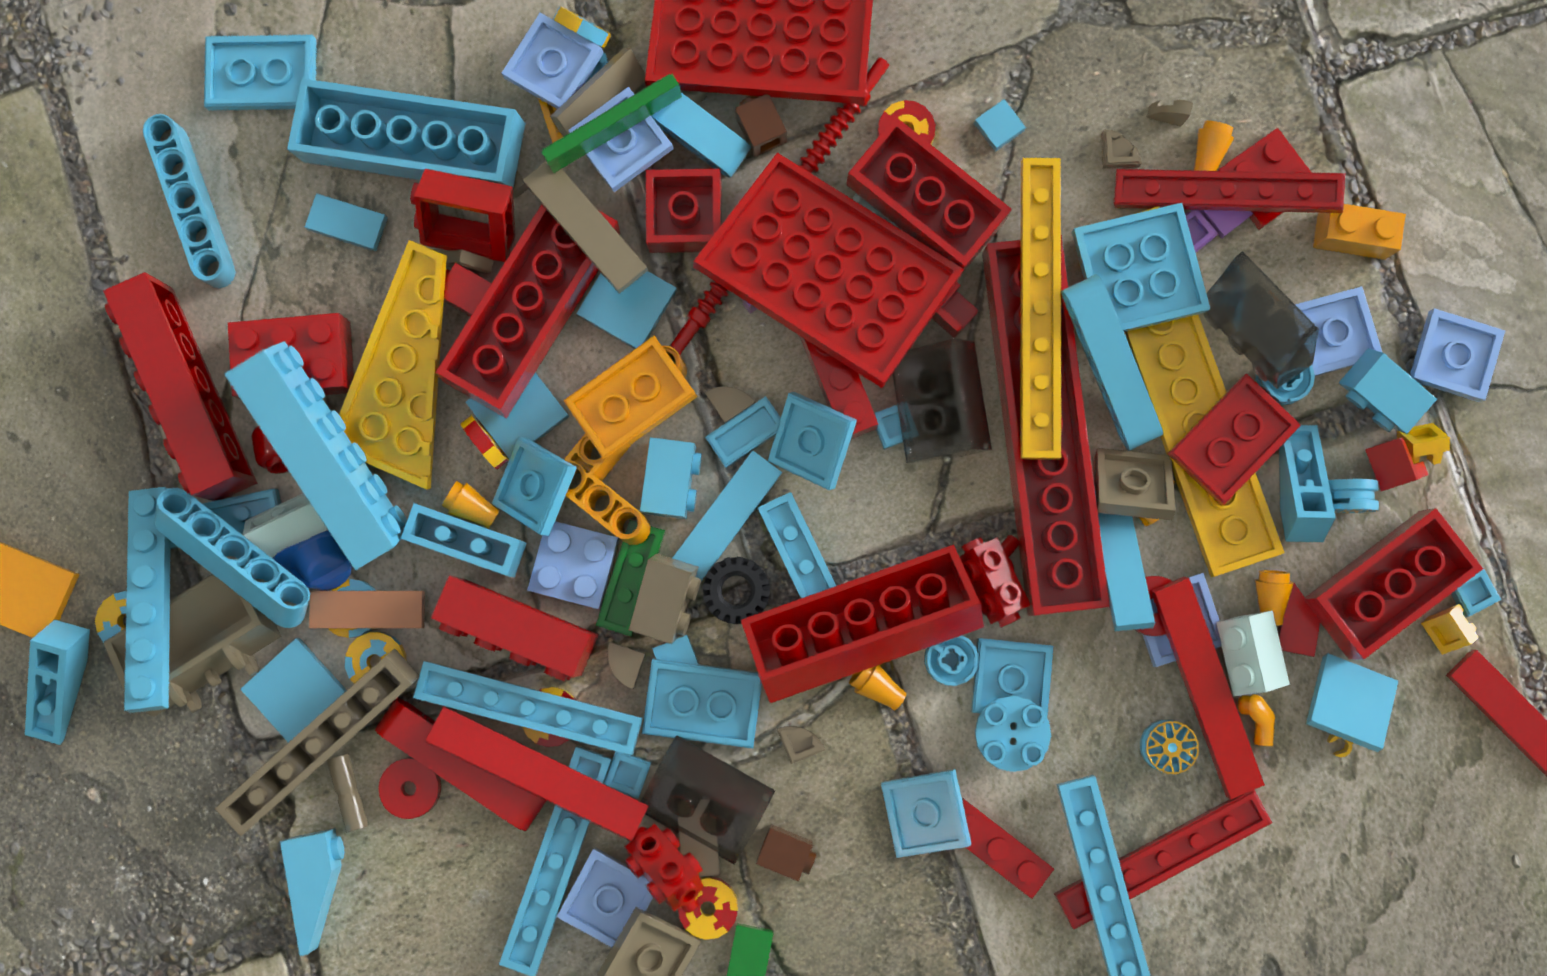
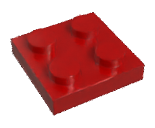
(1269, 154)

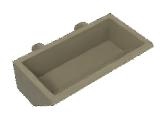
(208, 636)

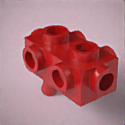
(995, 579)
(669, 873)

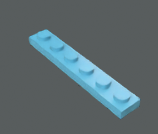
(147, 607)
(528, 708)
(550, 875)
(1102, 877)

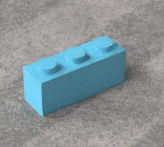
(463, 540)

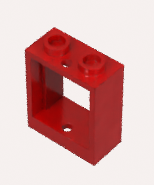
(456, 233)

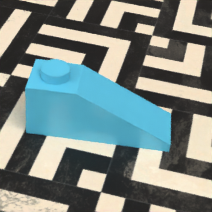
(1304, 487)
(54, 678)
(311, 873)

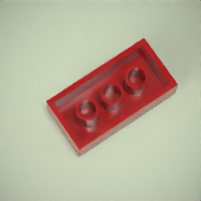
(927, 194)
(1393, 584)
(514, 626)

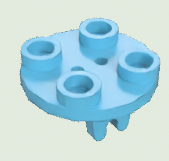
(1031, 733)

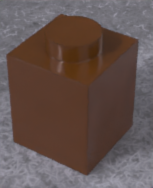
(760, 124)
(786, 853)

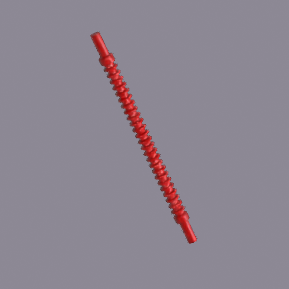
(699, 315)

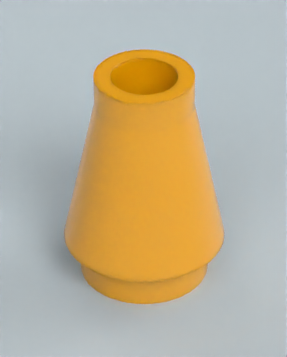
(1212, 145)
(469, 505)
(1273, 592)
(878, 686)

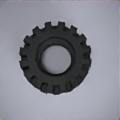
(735, 567)

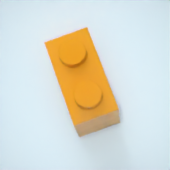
(1360, 232)

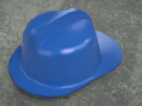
(316, 562)

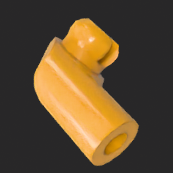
(1261, 715)

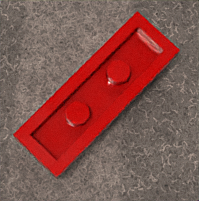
(1005, 853)

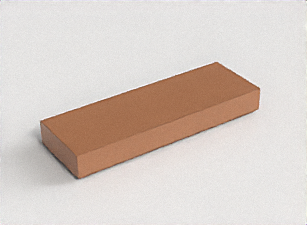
(367, 609)

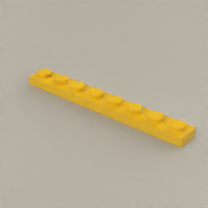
(1041, 308)

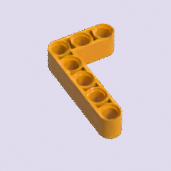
(593, 488)

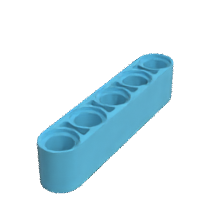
(177, 189)
(1112, 362)
(226, 541)

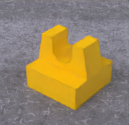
(1427, 441)
(1450, 629)

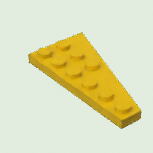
(396, 382)

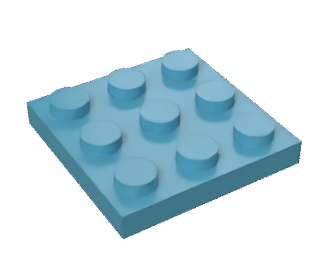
(1145, 266)

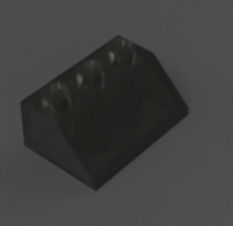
(1261, 322)
(941, 402)
(692, 775)

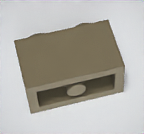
(665, 598)

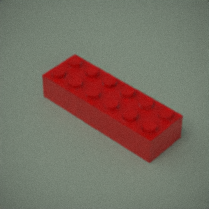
(519, 316)
(179, 388)
(862, 623)

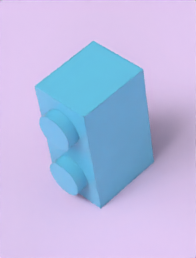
(1387, 391)
(669, 478)

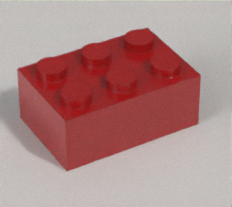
(320, 340)

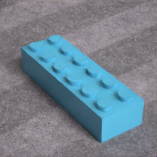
(404, 133)
(319, 453)

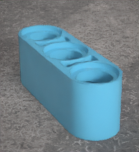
(703, 135)

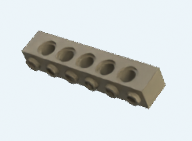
(317, 742)

